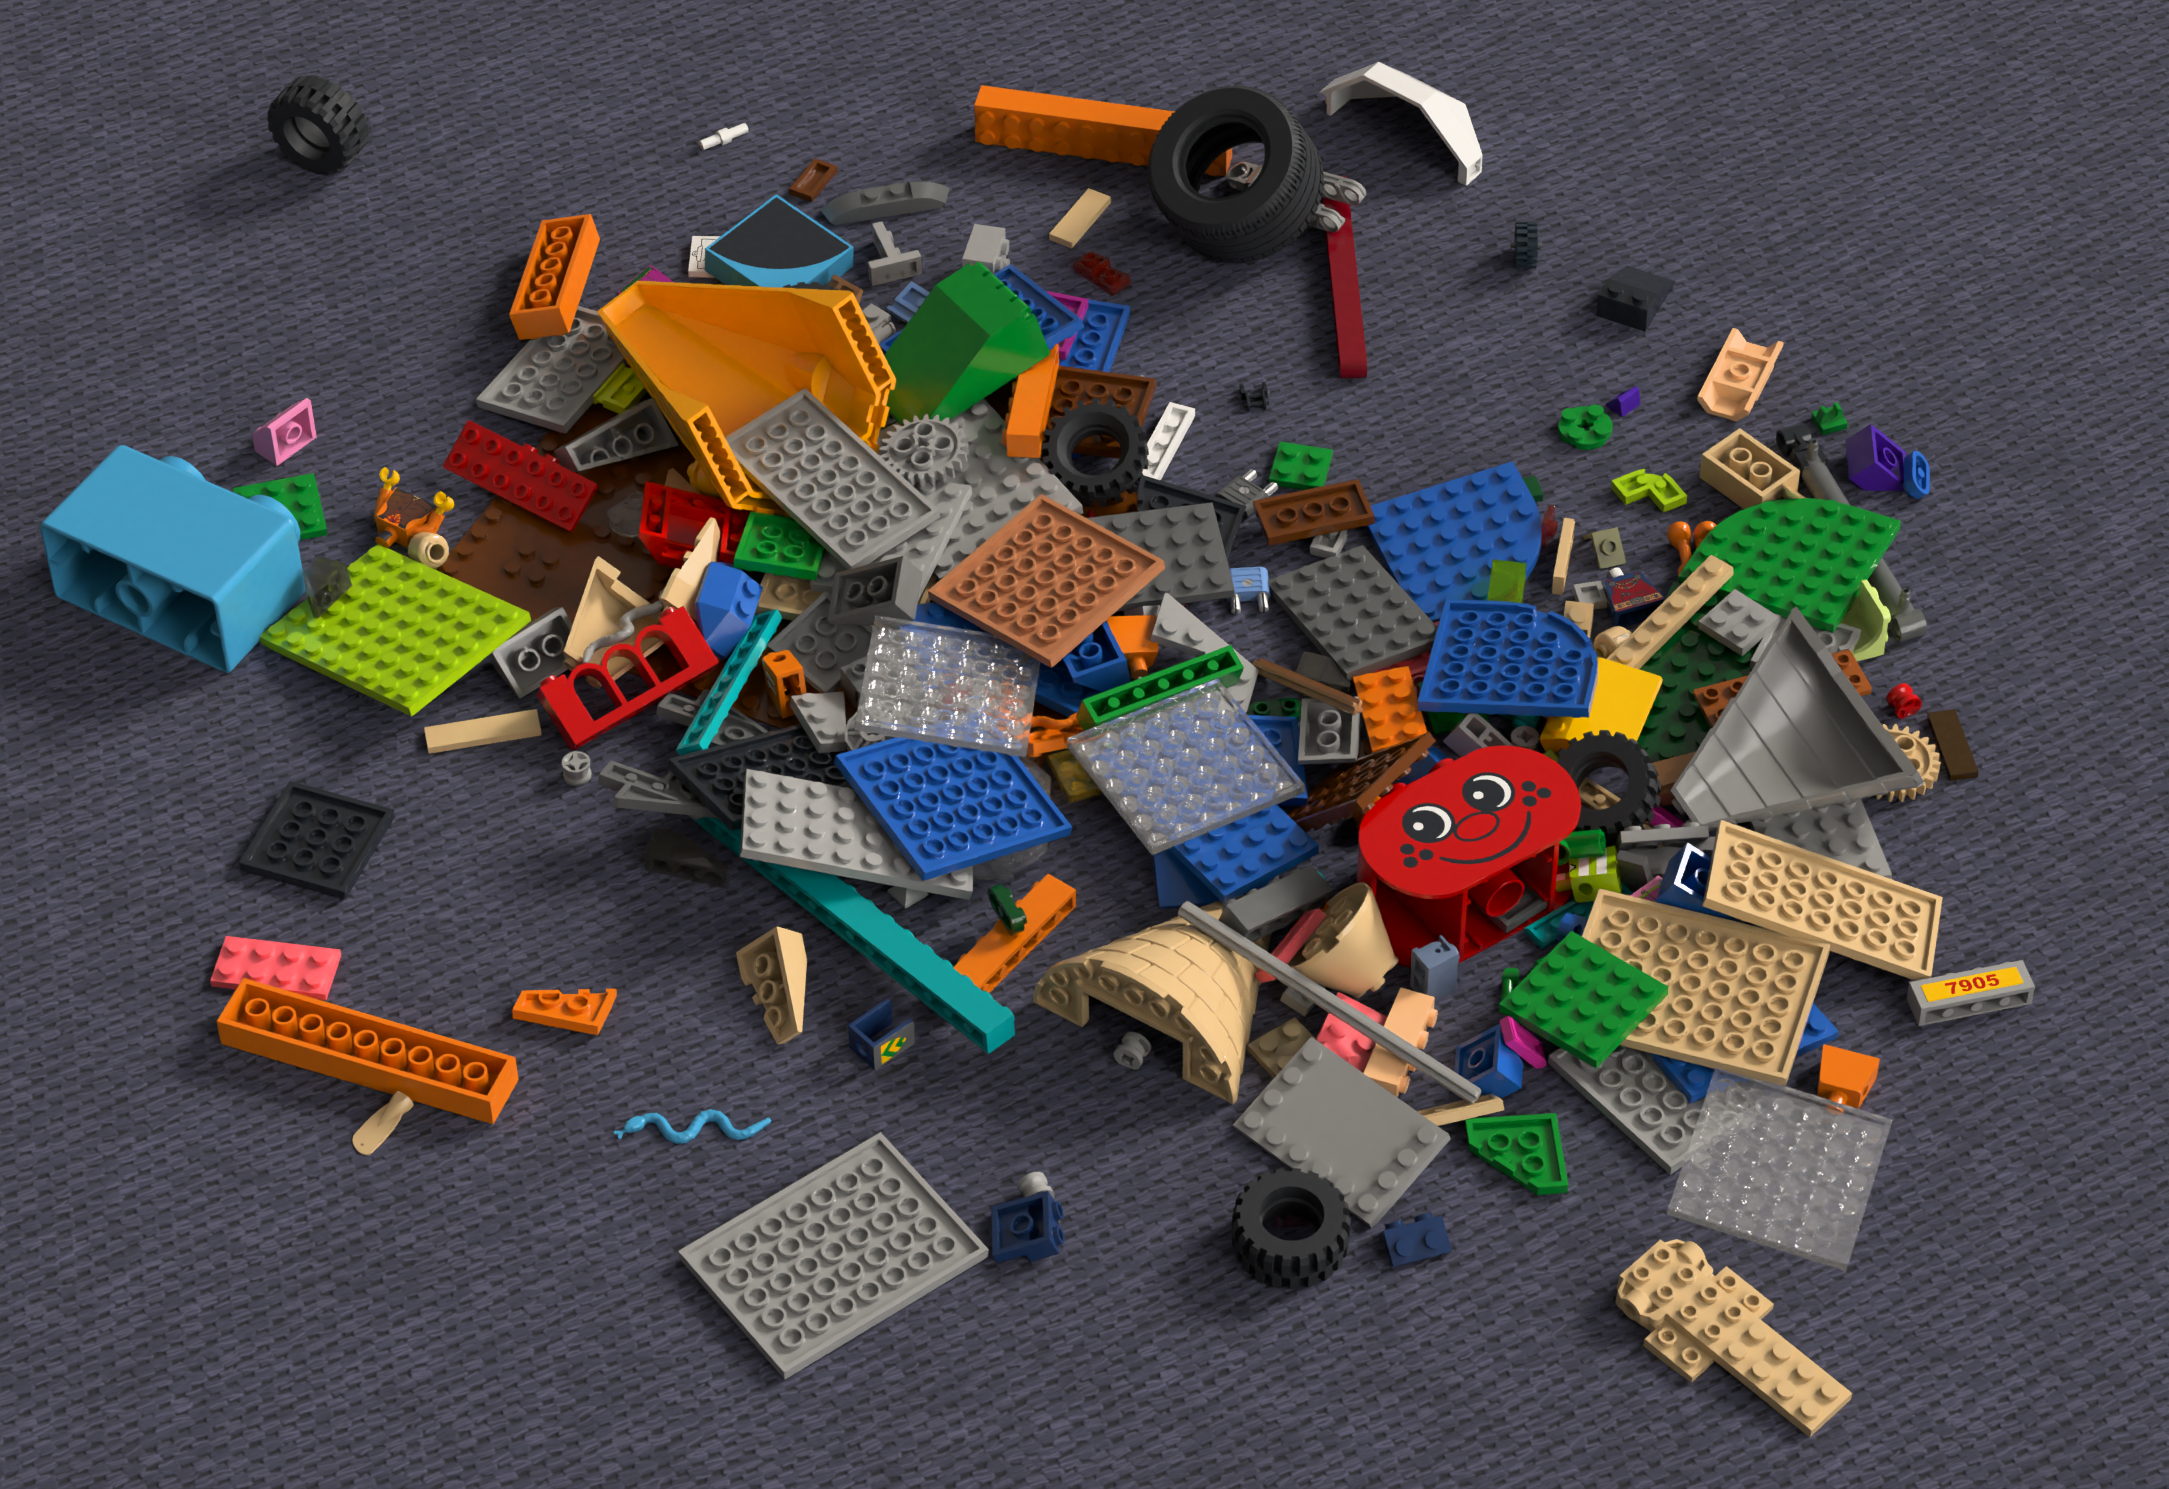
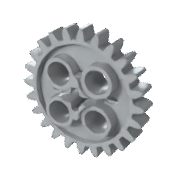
(925, 449)

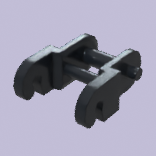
(1264, 394)

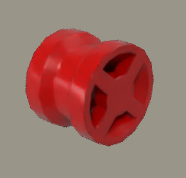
(1903, 700)

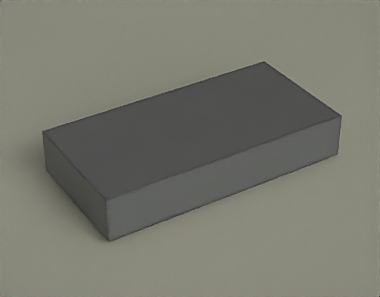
(1633, 870)

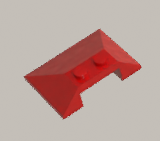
(675, 518)

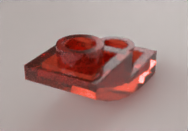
(1099, 272)

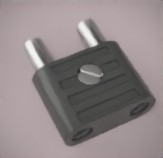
(1244, 492)

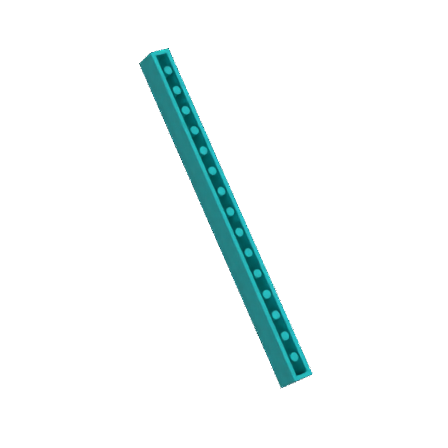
(886, 945)

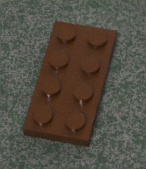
(1313, 512)

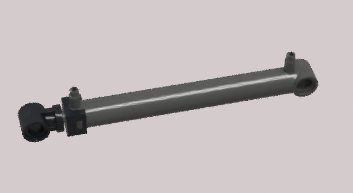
(1811, 461)

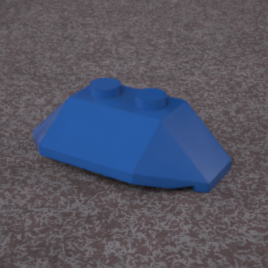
(725, 606)

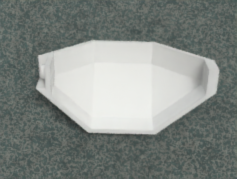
(1443, 112)

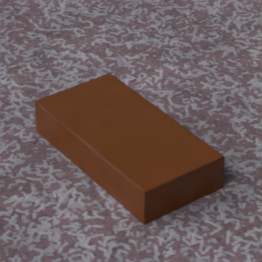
(813, 180)

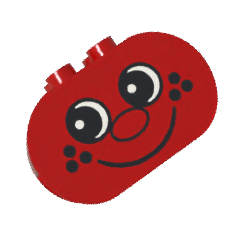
(1460, 837)

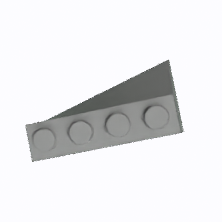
(622, 437)

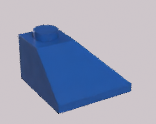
(1489, 1063)

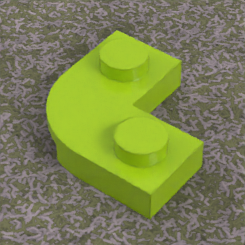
(1660, 489)

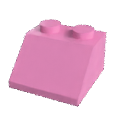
(286, 433)

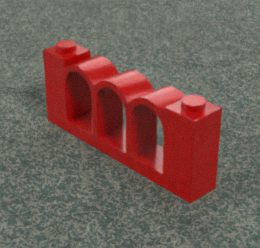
(683, 640)

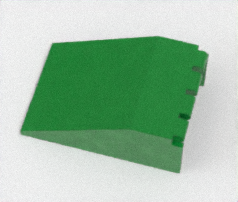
(961, 346)

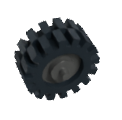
(1526, 245)

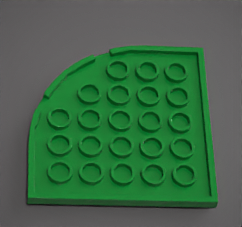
(1799, 555)

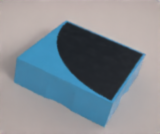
(777, 249)

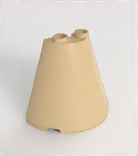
(599, 614)

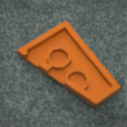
(573, 1012)

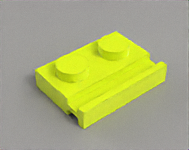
(620, 390)

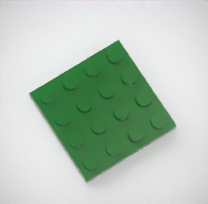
(1583, 999)

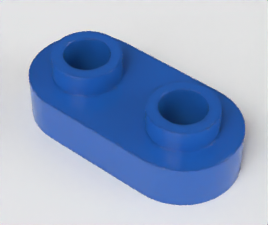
(1916, 475)

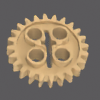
(1921, 756)

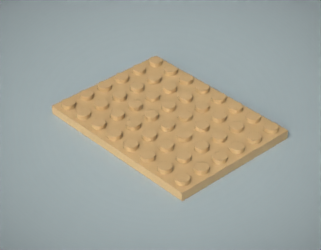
(1732, 986)

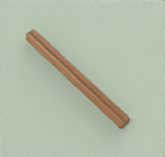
(1308, 687)

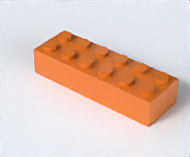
(554, 277)

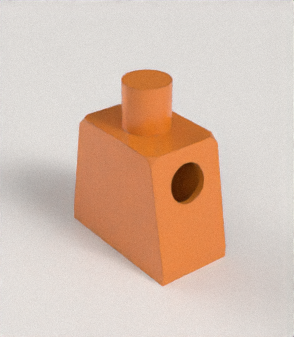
(1134, 637)
(1846, 1075)

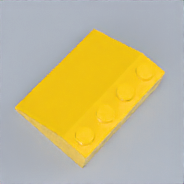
(1619, 705)

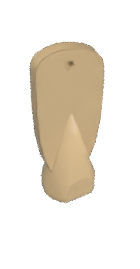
(381, 1124)

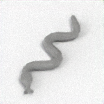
(627, 628)

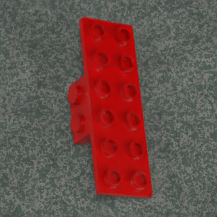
(520, 475)

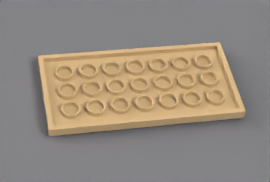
(1823, 901)

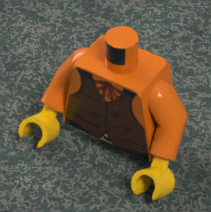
(403, 515)

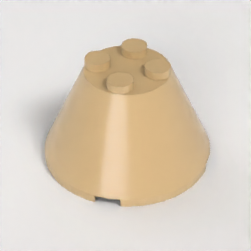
(1349, 945)

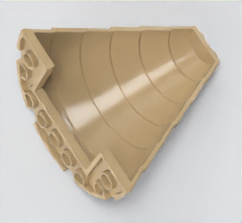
(1175, 983)

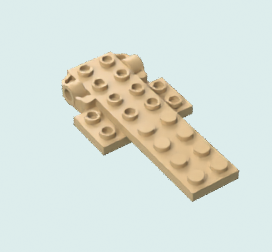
(1718, 1319)

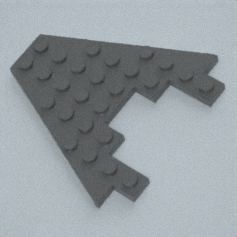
(669, 795)

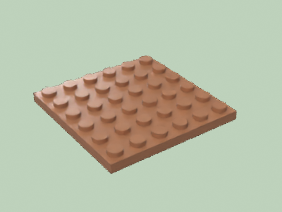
(1046, 580)

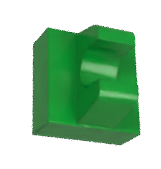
(1829, 419)

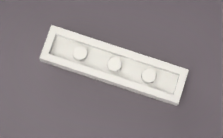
(1167, 438)

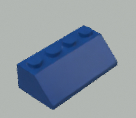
(1098, 661)

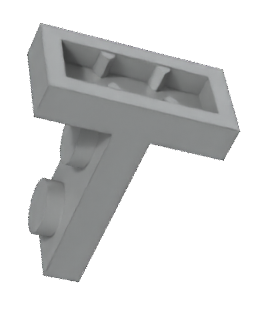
(892, 263)

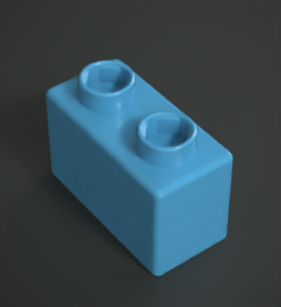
(174, 556)

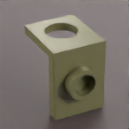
(1607, 547)

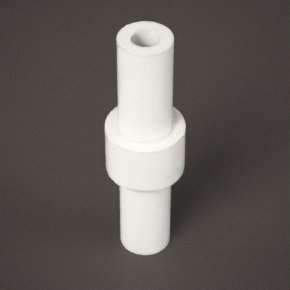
(723, 136)

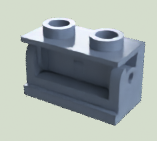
(1434, 969)

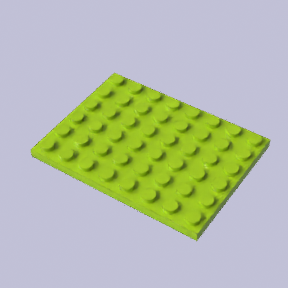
(397, 631)

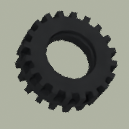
(1091, 421)

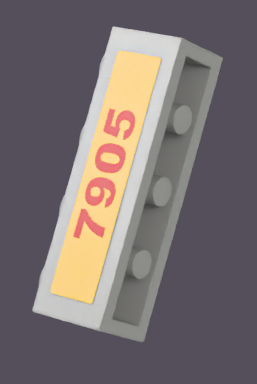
(1970, 992)

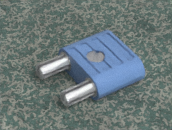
(1249, 585)

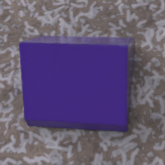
(1625, 401)

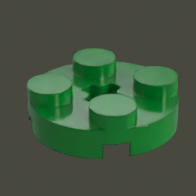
(1592, 416)

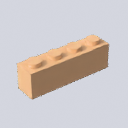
(1409, 1020)

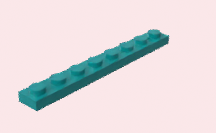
(729, 683)

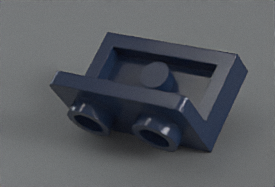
(1415, 1240)

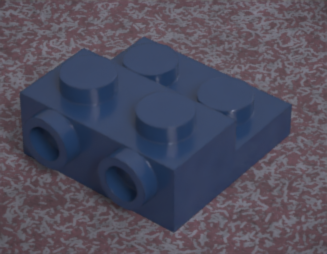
(1027, 1228)

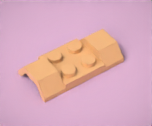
(1737, 377)

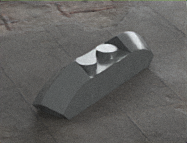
(885, 201)

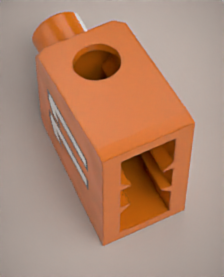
(783, 672)

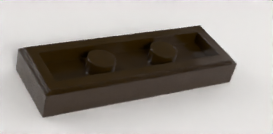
(1952, 745)

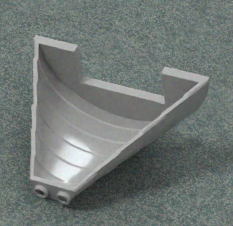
(1791, 741)

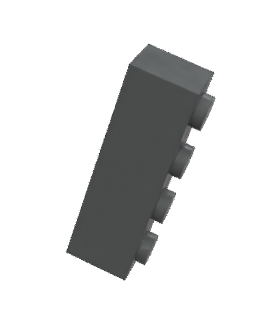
(1276, 904)

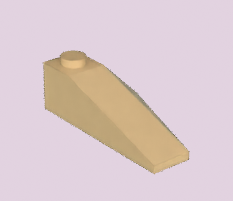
(685, 582)
(778, 973)

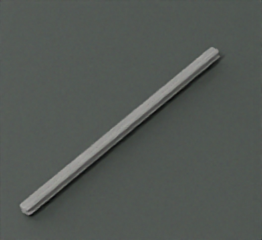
(1330, 1002)

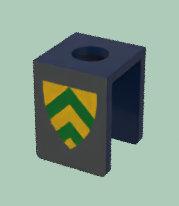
(886, 1047)

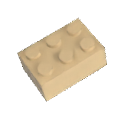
(1747, 470)

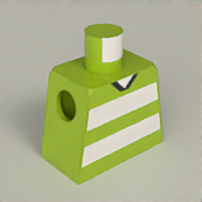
(1590, 875)

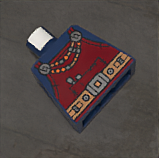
(1630, 597)

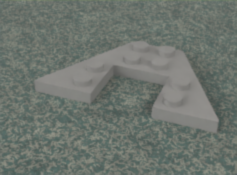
(1186, 633)

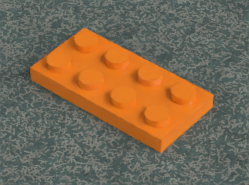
(1389, 707)

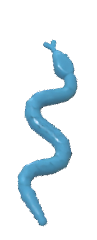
(638, 1122)

